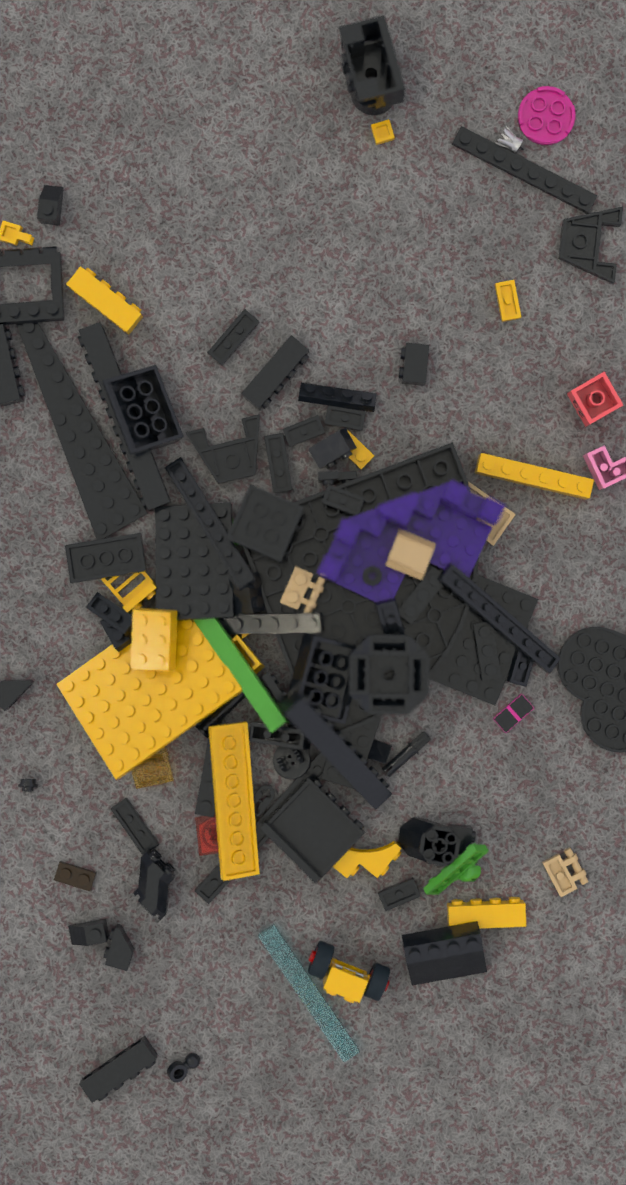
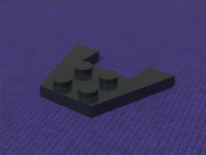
(582, 240)
(233, 458)

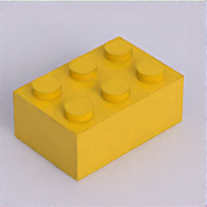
(154, 639)

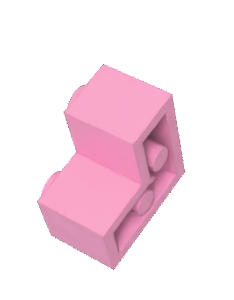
(603, 469)

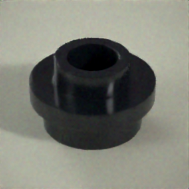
(377, 571)
(28, 785)

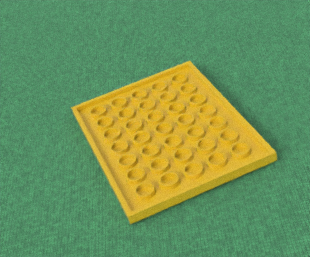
(142, 710)

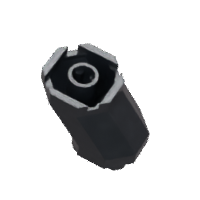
(429, 841)
(154, 883)

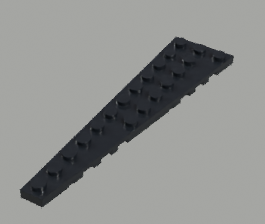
(96, 471)

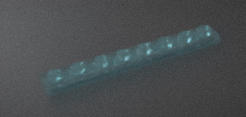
(308, 993)

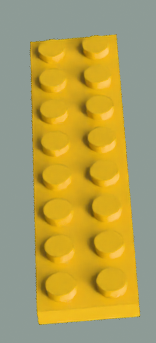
(234, 800)

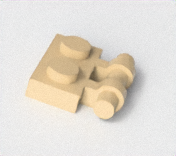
(297, 587)
(560, 875)

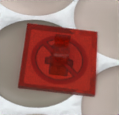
(207, 835)

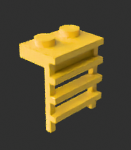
(133, 600)

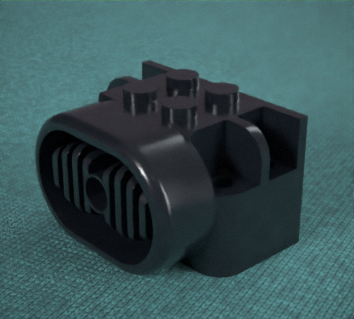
(367, 54)

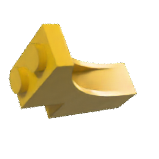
(373, 860)

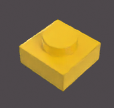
(382, 132)

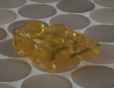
(153, 770)

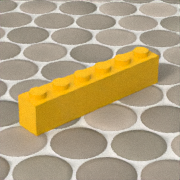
(534, 476)

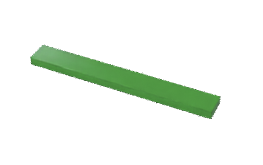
(243, 673)

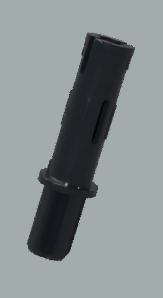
(410, 750)

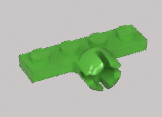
(462, 869)

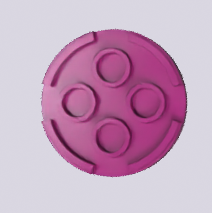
(546, 115)

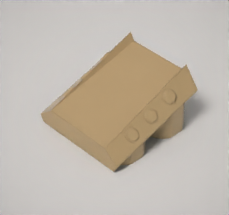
(410, 554)

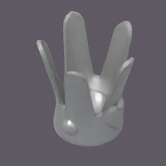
(510, 141)

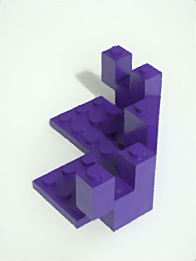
(438, 515)

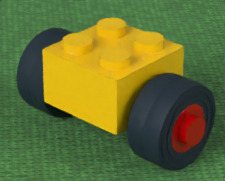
(347, 979)

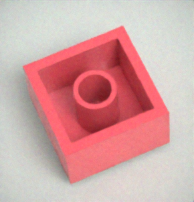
(594, 399)

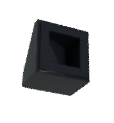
(379, 751)

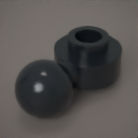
(191, 1061)

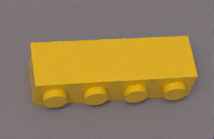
(104, 300)
(488, 913)

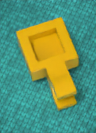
(13, 233)

